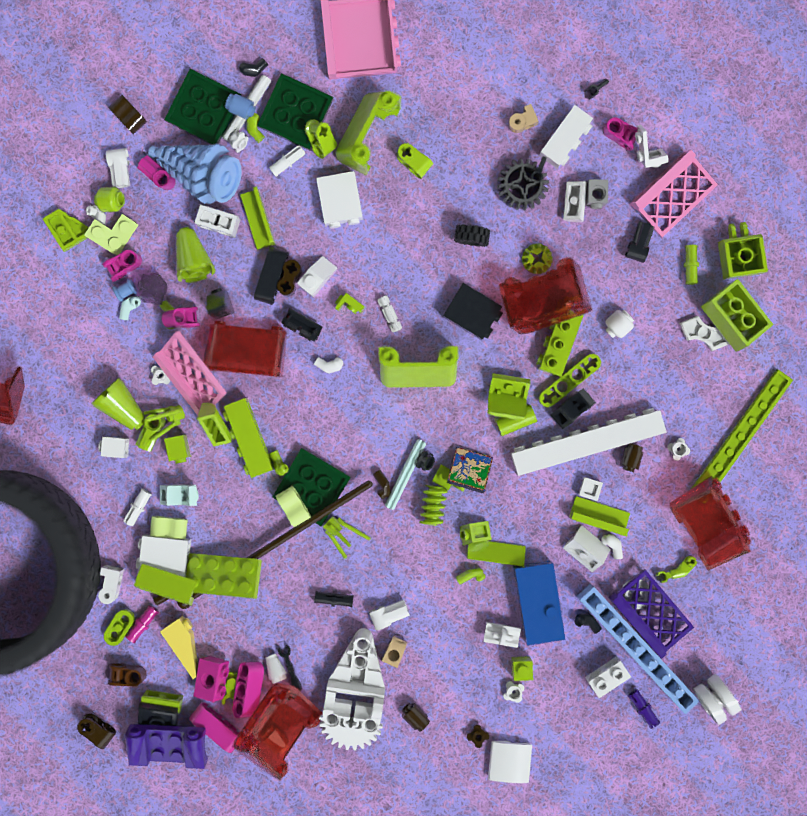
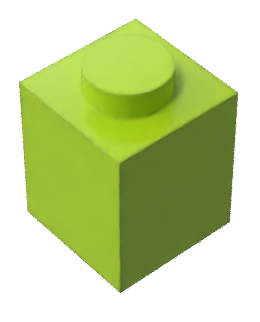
(177, 448)
(522, 668)

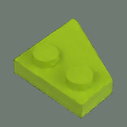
(65, 229)

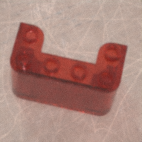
(546, 298)

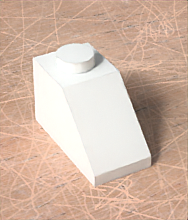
(317, 276)

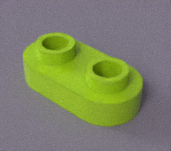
(119, 626)

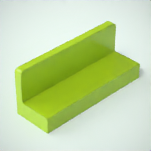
(258, 219)
(600, 516)
(165, 584)

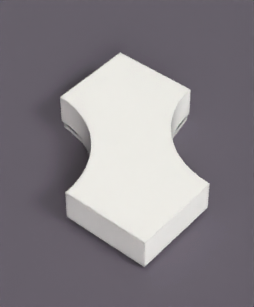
(697, 330)

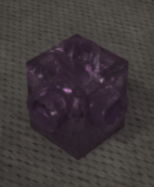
(152, 288)

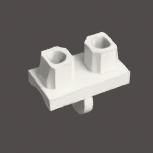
(502, 634)

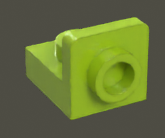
(353, 305)
(475, 532)

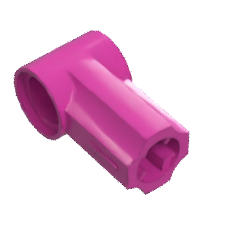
(155, 173)

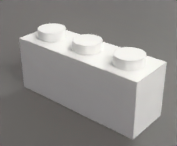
(567, 137)

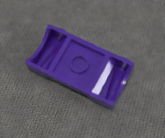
(166, 744)

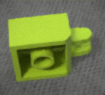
(750, 246)

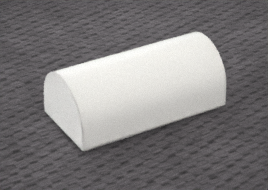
(575, 201)

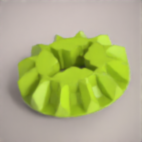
(528, 259)

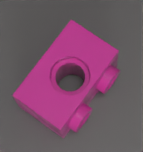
(204, 685)

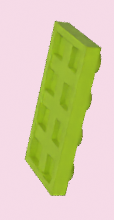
(224, 575)

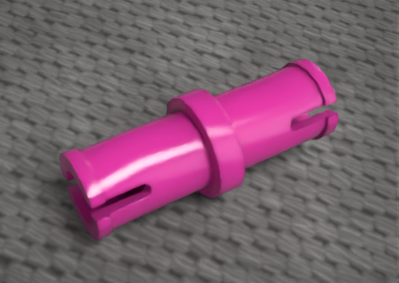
(141, 624)

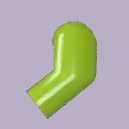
(279, 467)
(469, 574)

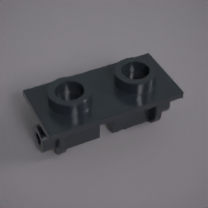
(307, 327)

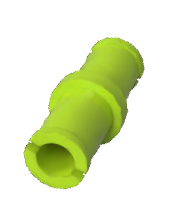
(691, 264)

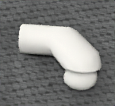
(96, 214)

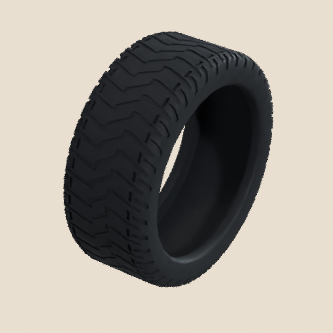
(75, 560)

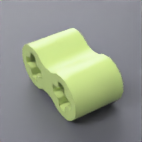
(293, 506)
(168, 527)

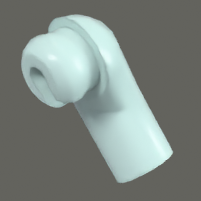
(128, 305)

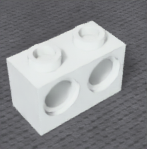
(217, 221)
(608, 677)

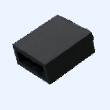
(473, 312)

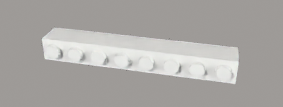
(589, 442)

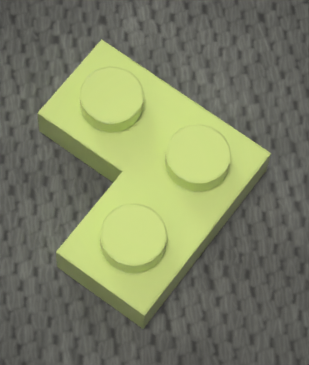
(114, 239)

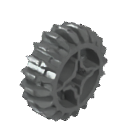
(523, 192)

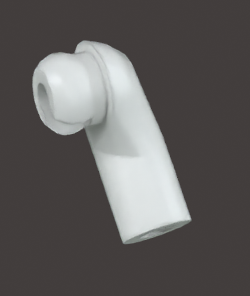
(329, 367)
(615, 544)

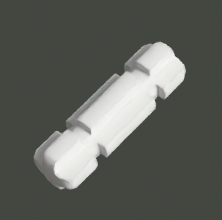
(389, 314)

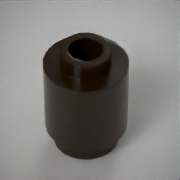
(632, 457)
(415, 717)

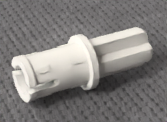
(287, 160)
(137, 507)

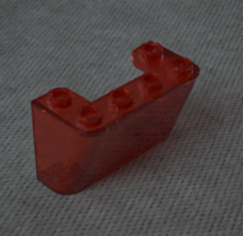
(712, 523)

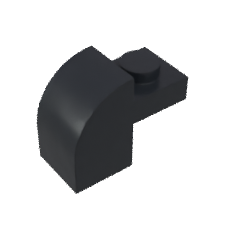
(572, 408)

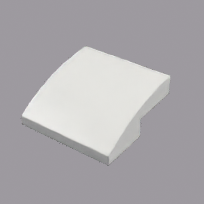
(509, 762)

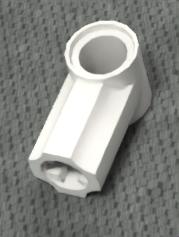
(118, 166)
(386, 615)

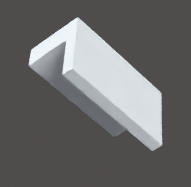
(587, 549)

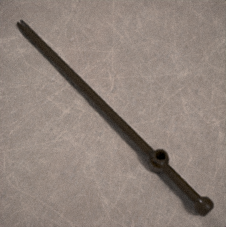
(299, 528)

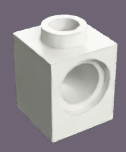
(114, 447)

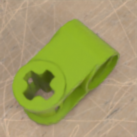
(320, 138)
(416, 161)

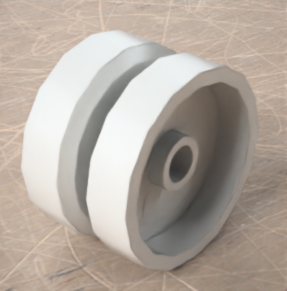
(715, 700)

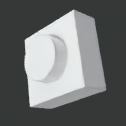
(590, 489)

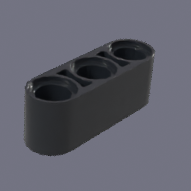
(270, 275)

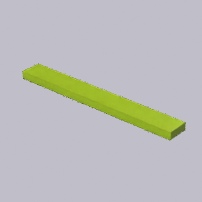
(746, 427)

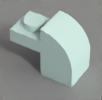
(179, 495)

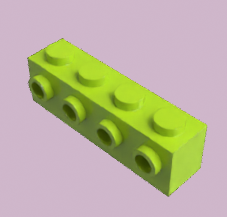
(558, 346)

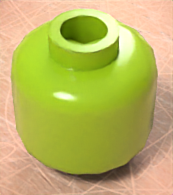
(109, 199)

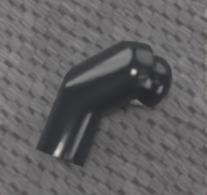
(253, 69)
(587, 620)

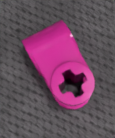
(623, 133)
(119, 266)
(180, 318)

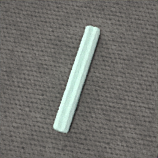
(405, 474)

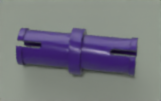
(644, 708)

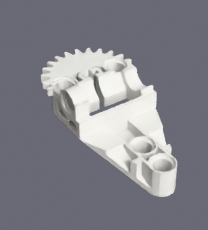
(359, 678)

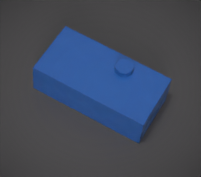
(539, 603)

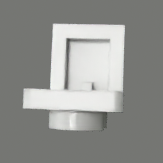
(652, 158)

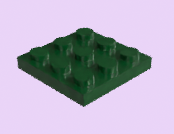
(201, 108)
(291, 108)
(314, 481)

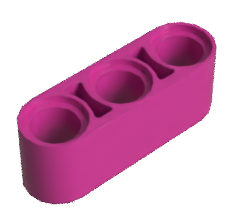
(247, 689)
(216, 729)

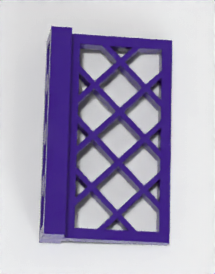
(643, 627)

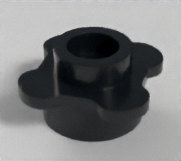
(425, 461)

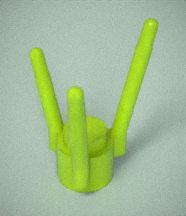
(172, 413)
(333, 528)

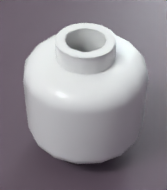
(619, 324)

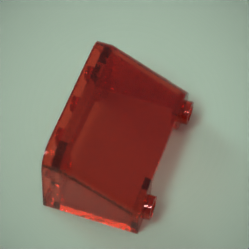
(245, 349)
(275, 728)

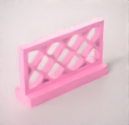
(662, 181)
(181, 376)

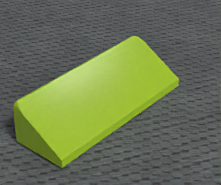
(497, 552)

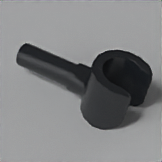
(594, 89)
(540, 168)

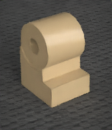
(524, 121)
(394, 651)

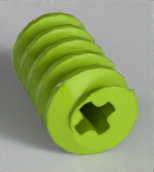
(433, 505)

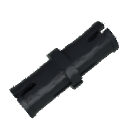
(333, 599)

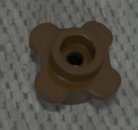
(477, 730)

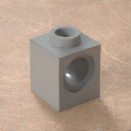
(597, 185)

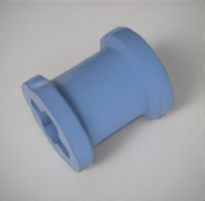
(125, 289)

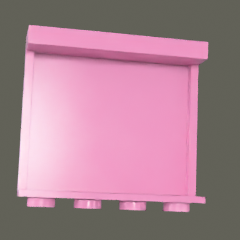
(360, 38)

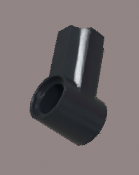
(638, 246)

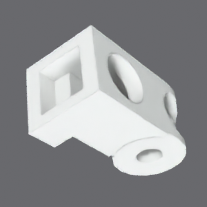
(111, 583)

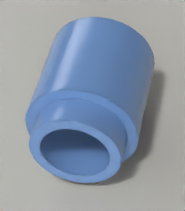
(240, 106)

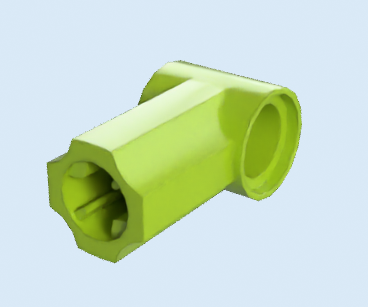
(148, 432)

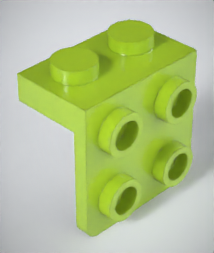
(508, 396)

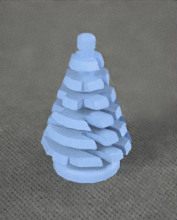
(201, 170)

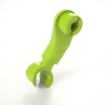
(682, 570)

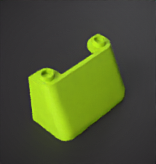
(351, 149)
(429, 374)

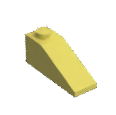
(181, 640)

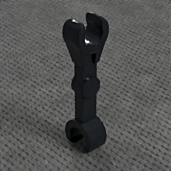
(294, 679)

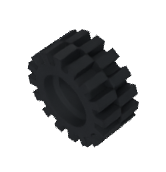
(472, 235)

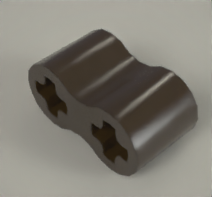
(127, 114)
(289, 278)

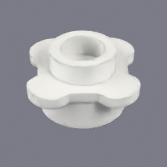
(238, 141)
(156, 378)
(684, 450)
(508, 695)

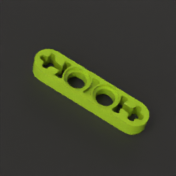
(571, 383)

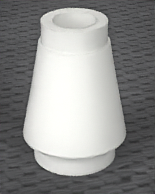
(275, 669)

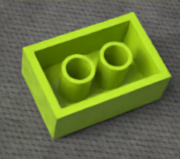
(737, 315)

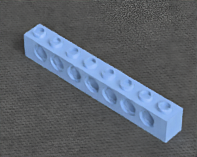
(637, 648)

